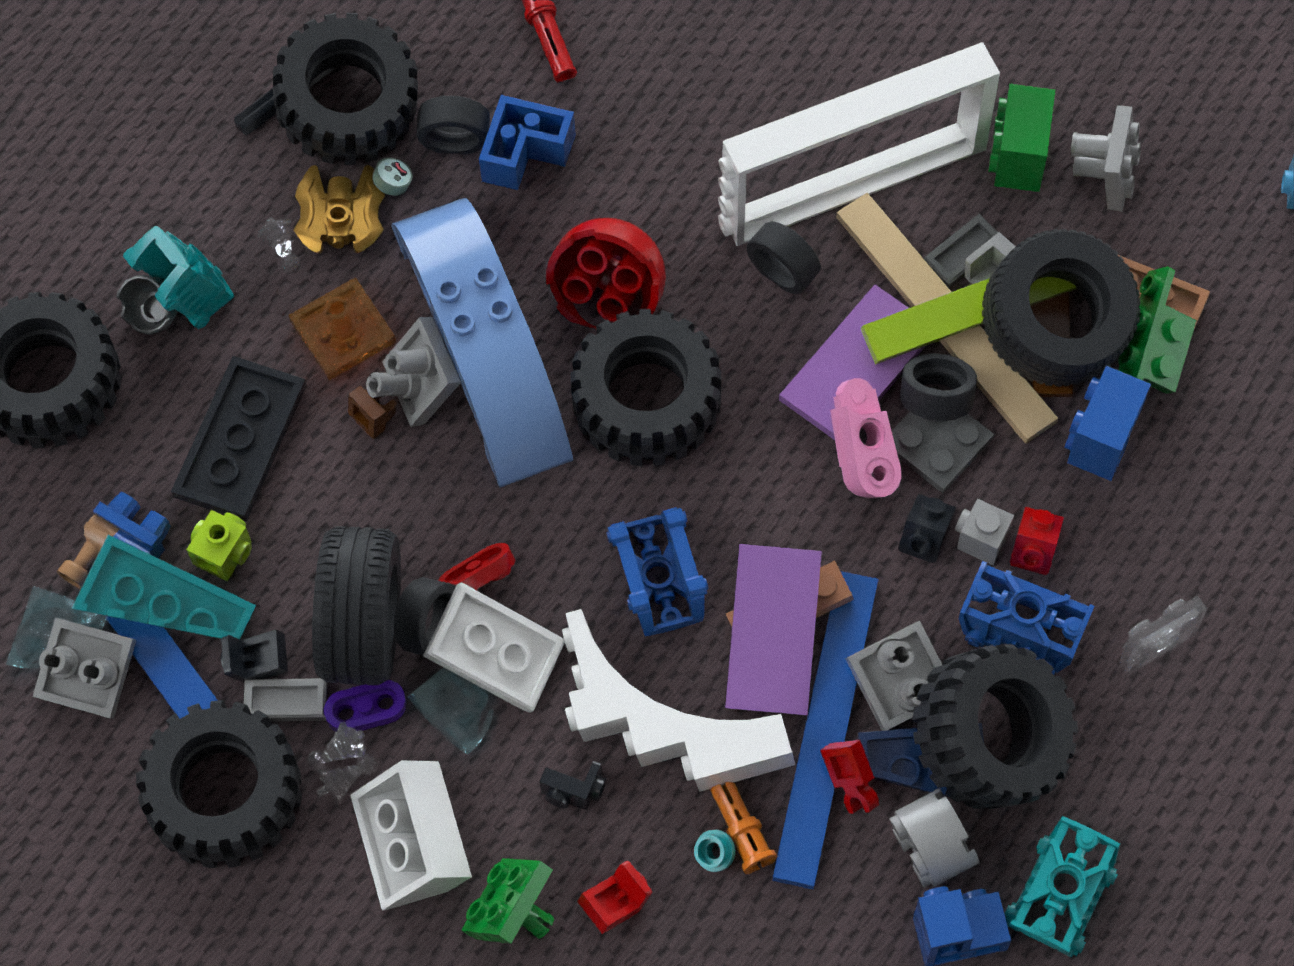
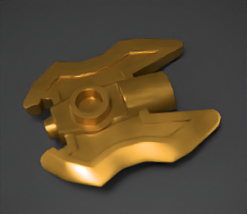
(338, 214)

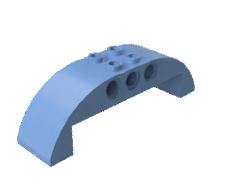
(486, 340)

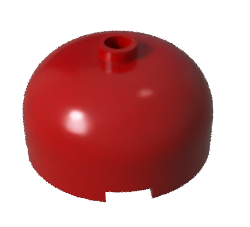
(605, 256)

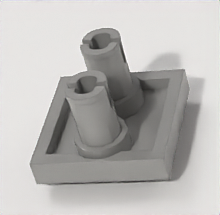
(1110, 157)
(417, 373)
(84, 668)
(894, 672)

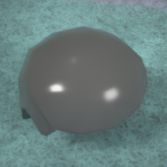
(138, 299)

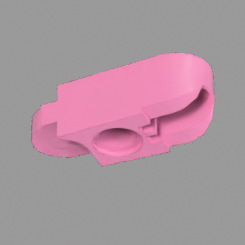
(855, 408)

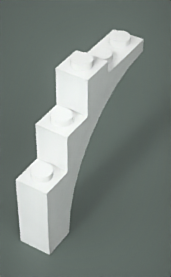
(715, 748)

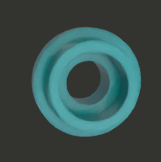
(704, 847)

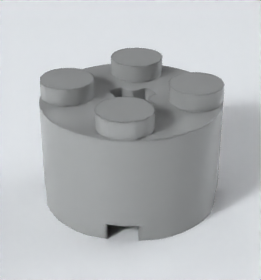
(935, 837)

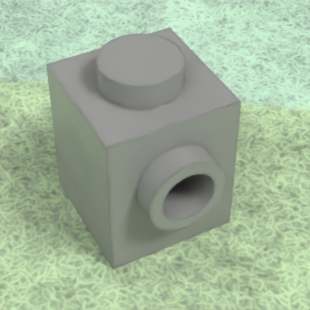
(983, 531)

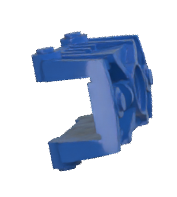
(676, 560)
(1010, 628)

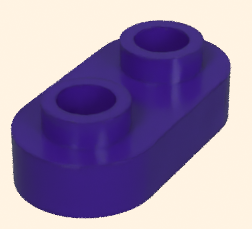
(364, 703)

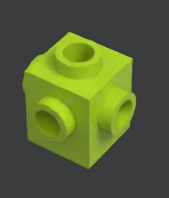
(219, 544)

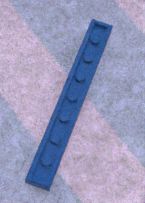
(825, 724)

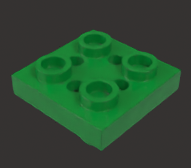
(510, 902)

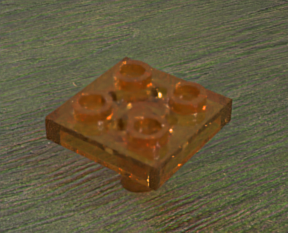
(336, 317)

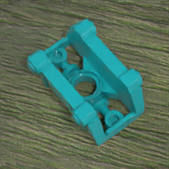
(190, 279)
(1081, 902)

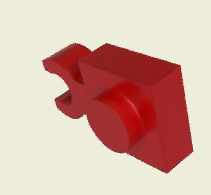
(851, 770)

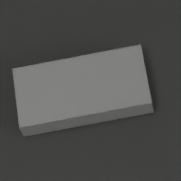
(287, 698)

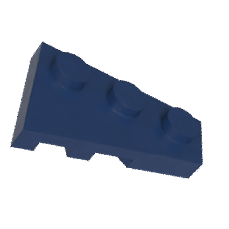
(896, 758)

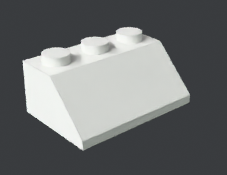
(410, 834)

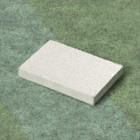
(494, 647)

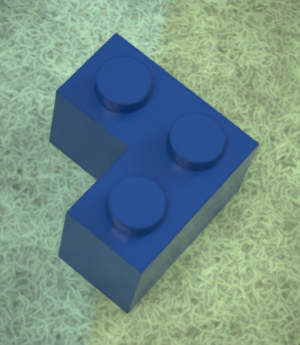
(524, 132)
(1104, 429)
(959, 925)

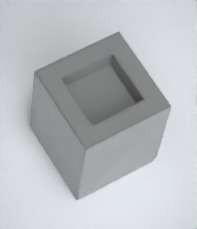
(985, 260)

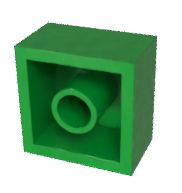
(1022, 137)

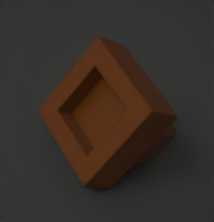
(368, 412)

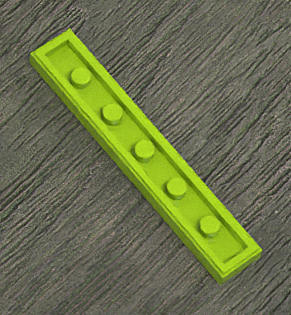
(942, 318)

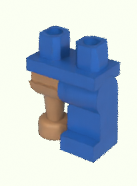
(116, 522)

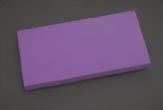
(845, 358)
(773, 629)

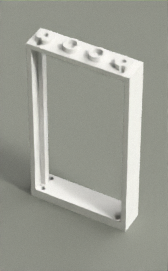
(964, 71)

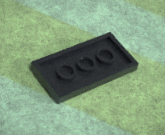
(239, 438)

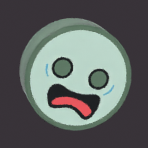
(392, 176)

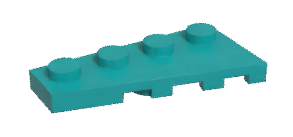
(153, 592)

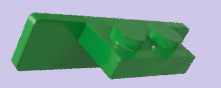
(1161, 336)

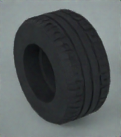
(1095, 273)
(356, 605)

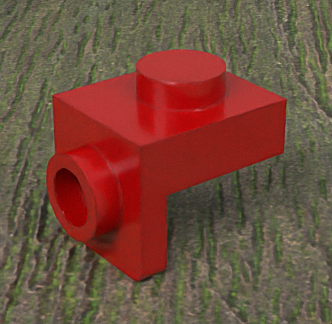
(1036, 540)
(616, 897)

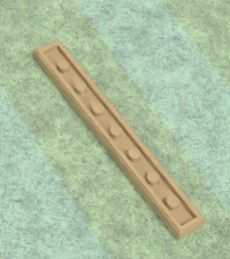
(918, 284)

